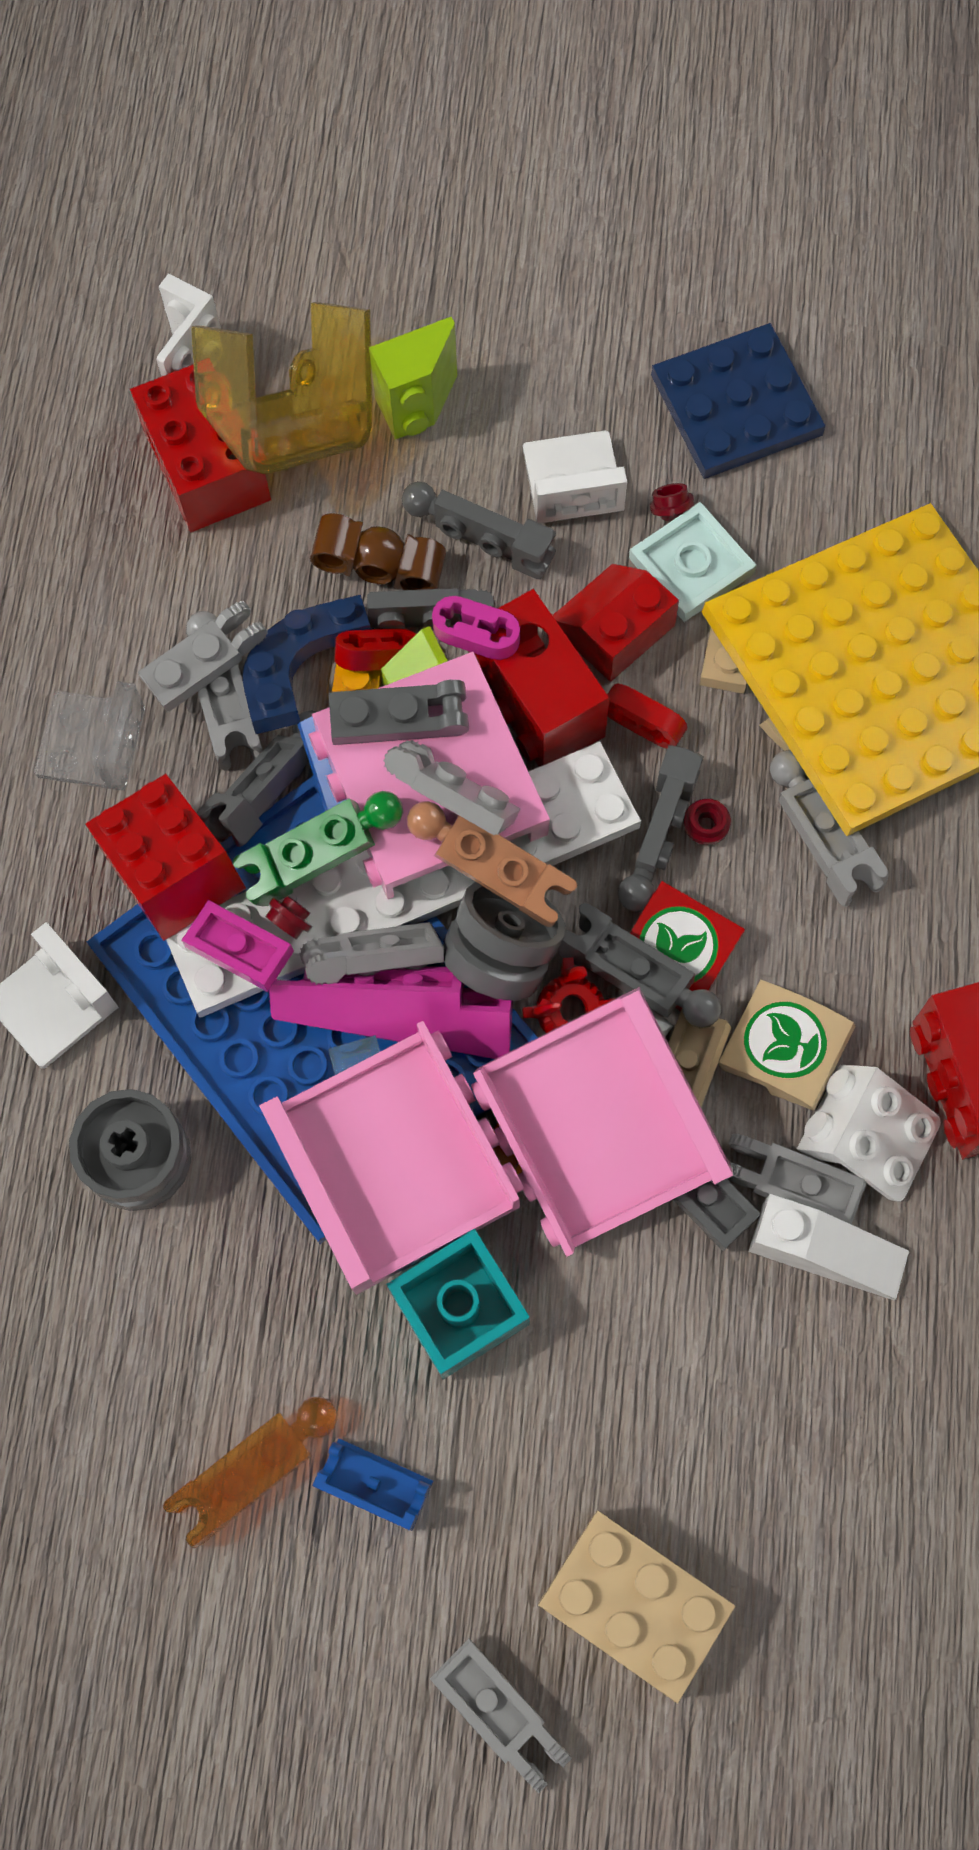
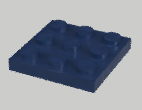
(737, 400)

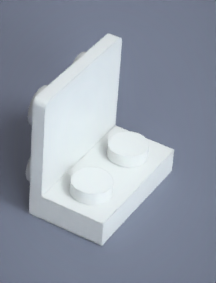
(185, 308)
(574, 476)
(52, 1000)

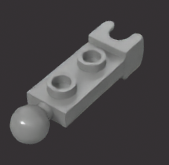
(225, 707)
(838, 856)

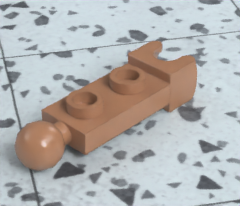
(491, 861)

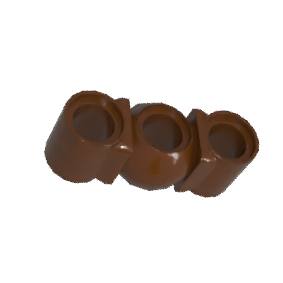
(377, 554)

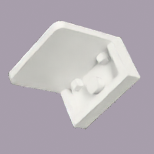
(871, 1129)

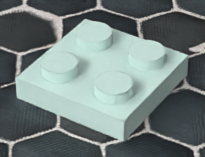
(693, 559)

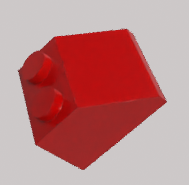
(618, 618)

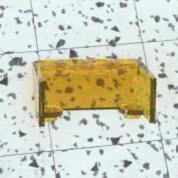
(320, 413)

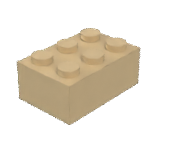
(636, 1606)

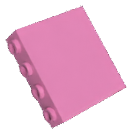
(483, 752)
(600, 1121)
(393, 1158)

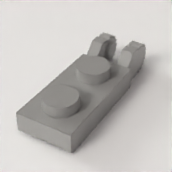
(201, 657)
(450, 788)
(371, 951)
(798, 1178)
(496, 1710)

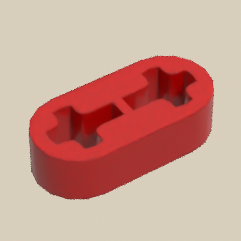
(369, 648)
(645, 716)

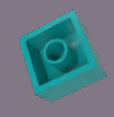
(459, 1304)

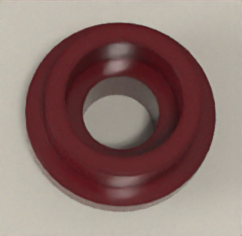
(671, 501)
(707, 809)
(289, 916)

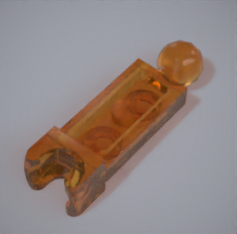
(251, 1468)

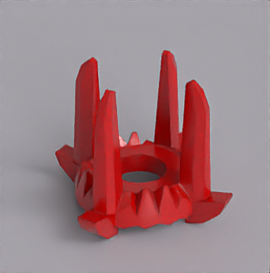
(569, 983)

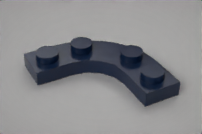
(287, 645)

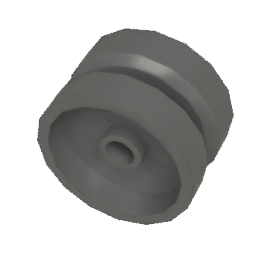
(498, 946)
(102, 1144)

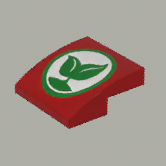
(688, 934)

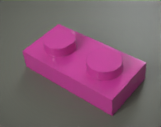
(237, 945)

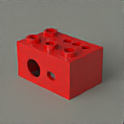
(193, 458)
(544, 691)

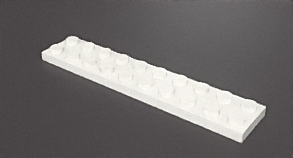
(584, 811)

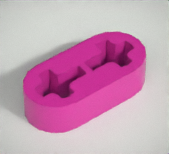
(476, 627)

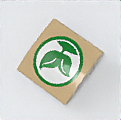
(787, 1044)

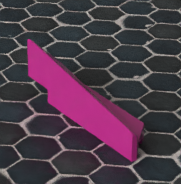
(394, 1003)

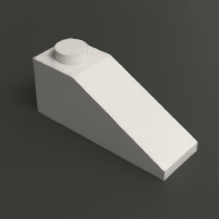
(827, 1247)

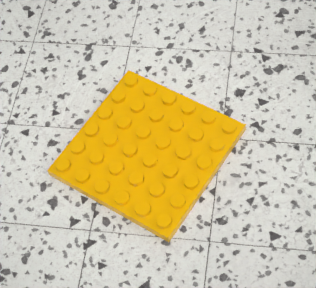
(867, 664)

